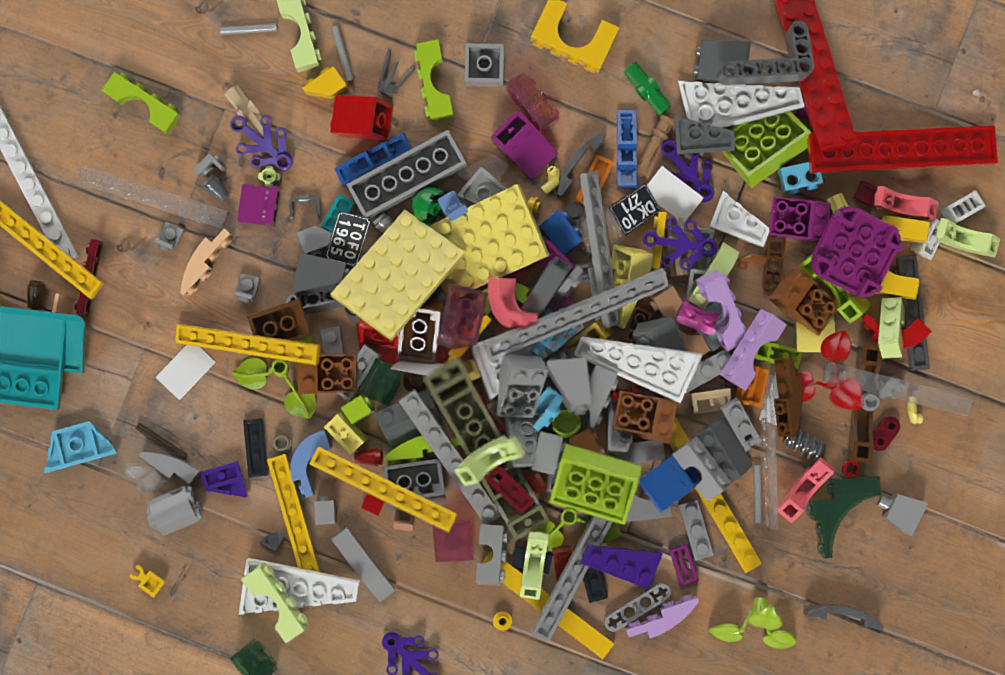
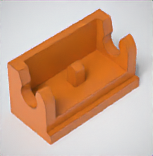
(755, 392)

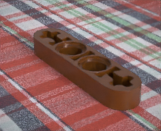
(772, 254)

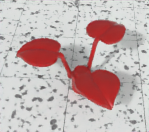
(849, 391)

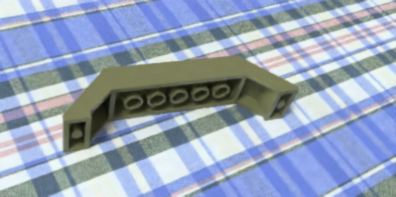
(475, 428)

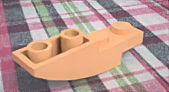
(197, 268)

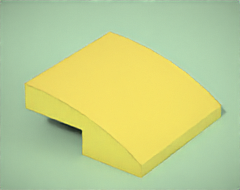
(810, 342)

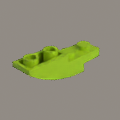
(412, 450)

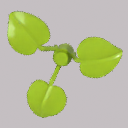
(253, 376)
(570, 517)
(760, 616)

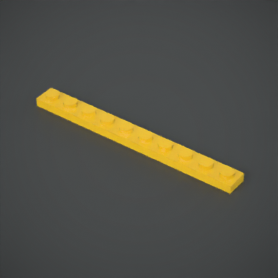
(721, 514)

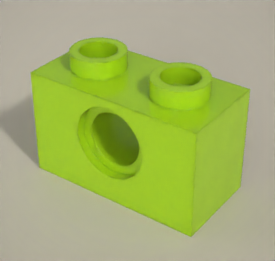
(358, 409)

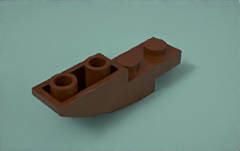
(642, 313)
(789, 402)

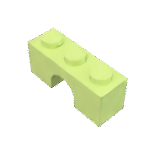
(891, 321)

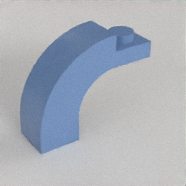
(302, 458)

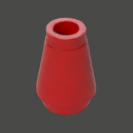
(369, 457)

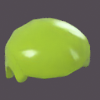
(566, 424)

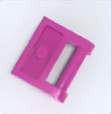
(697, 318)

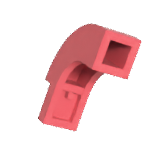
(905, 205)
(504, 305)
(804, 487)

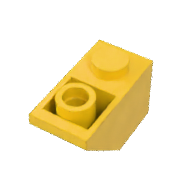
(325, 85)

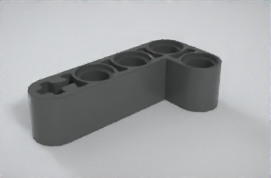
(323, 303)

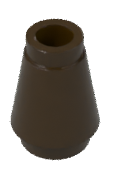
(35, 293)

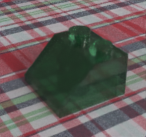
(253, 660)

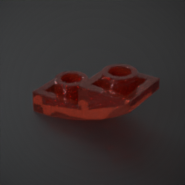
(536, 482)
(561, 556)

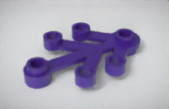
(264, 144)
(690, 174)
(682, 244)
(408, 657)

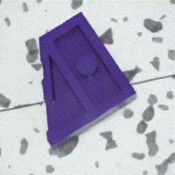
(225, 480)

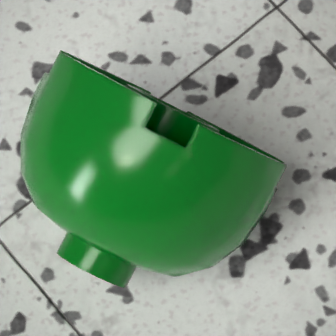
(426, 205)

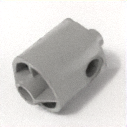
(174, 510)

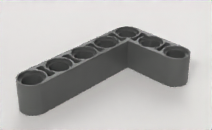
(773, 66)

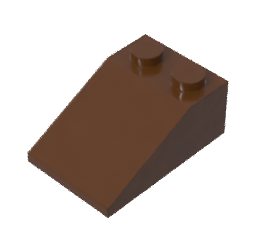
(281, 322)
(420, 334)

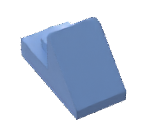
(451, 206)

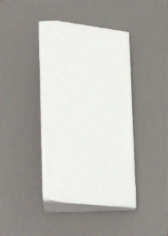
(929, 249)

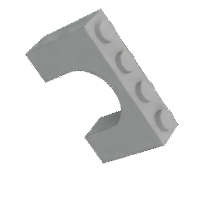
(638, 452)

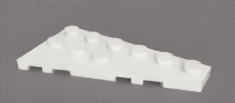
(736, 104)

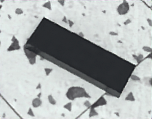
(255, 448)
(594, 585)

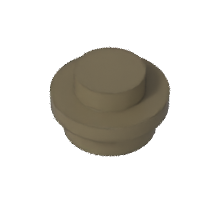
(282, 443)

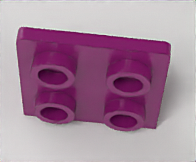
(259, 205)

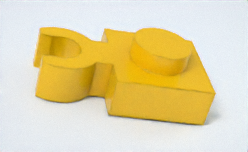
(150, 582)

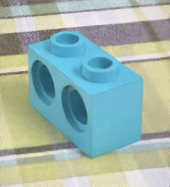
(799, 173)

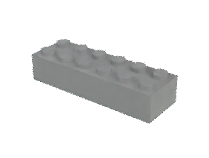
(407, 175)

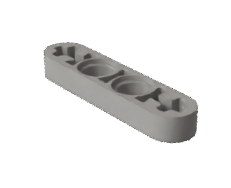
(635, 604)

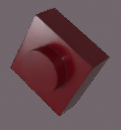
(865, 193)

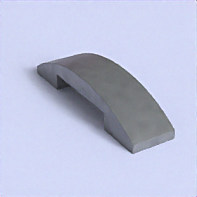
(592, 144)
(820, 611)

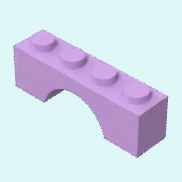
(715, 289)
(740, 365)

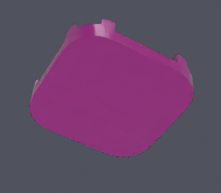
(856, 251)

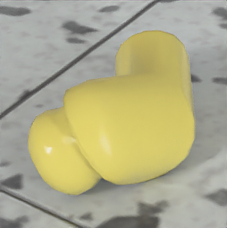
(553, 179)
(912, 412)

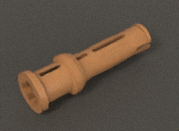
(659, 135)

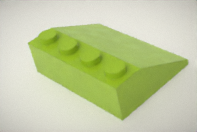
(766, 145)
(595, 484)

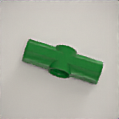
(647, 88)

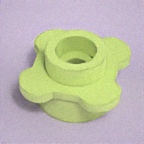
(269, 171)

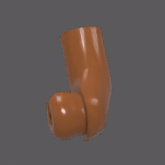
(750, 258)

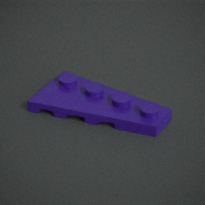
(623, 563)

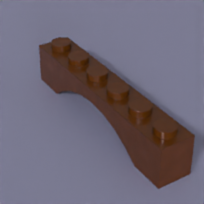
(861, 428)

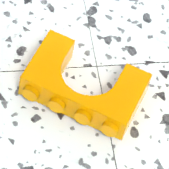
(590, 56)
(911, 231)

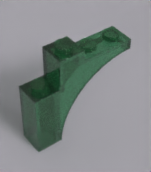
(830, 512)

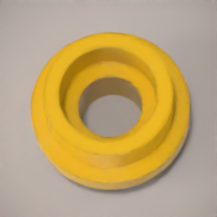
(534, 205)
(502, 614)

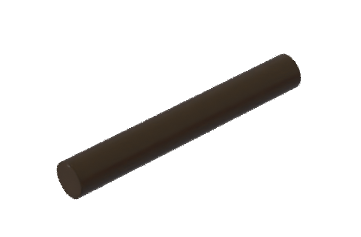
(161, 441)

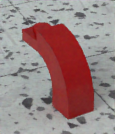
(912, 335)

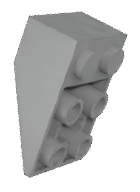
(601, 383)
(520, 385)

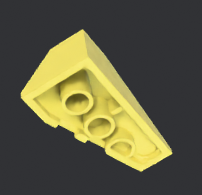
(628, 265)

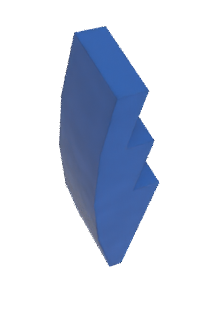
(626, 149)
(372, 159)

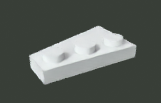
(738, 222)

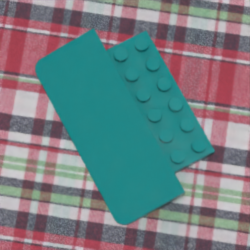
(35, 354)

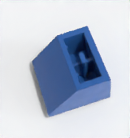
(561, 233)

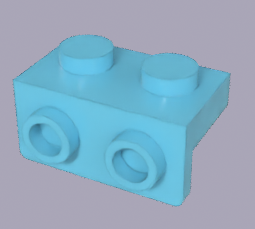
(548, 408)

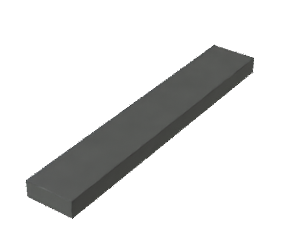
(918, 354)

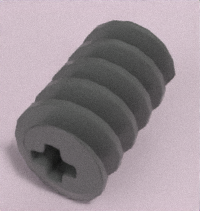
(805, 444)

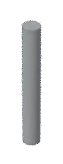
(248, 29)
(342, 53)
(757, 493)

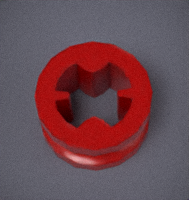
(852, 463)

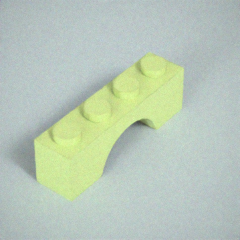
(304, 53)
(263, 582)

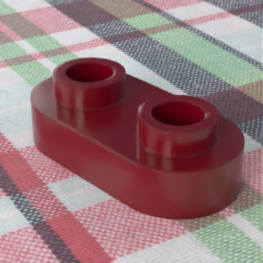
(883, 432)

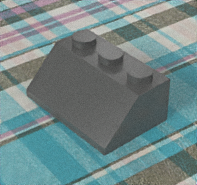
(660, 334)
(398, 425)
(725, 448)
(420, 477)

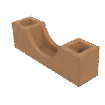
(667, 304)

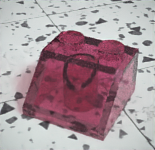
(454, 545)

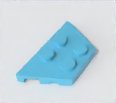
(76, 446)

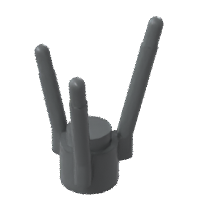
(388, 86)

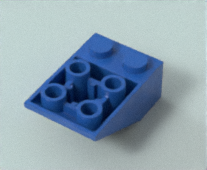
(669, 483)

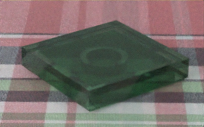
(381, 382)

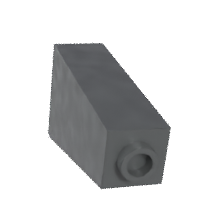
(546, 286)

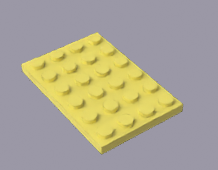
(496, 239)
(398, 274)

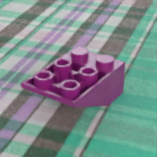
(524, 145)
(798, 219)

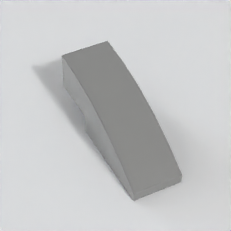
(172, 465)

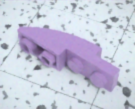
(671, 615)

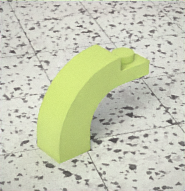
(966, 239)
(723, 262)
(487, 457)
(534, 565)

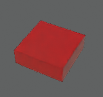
(372, 504)

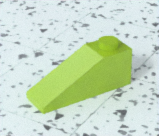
(771, 351)

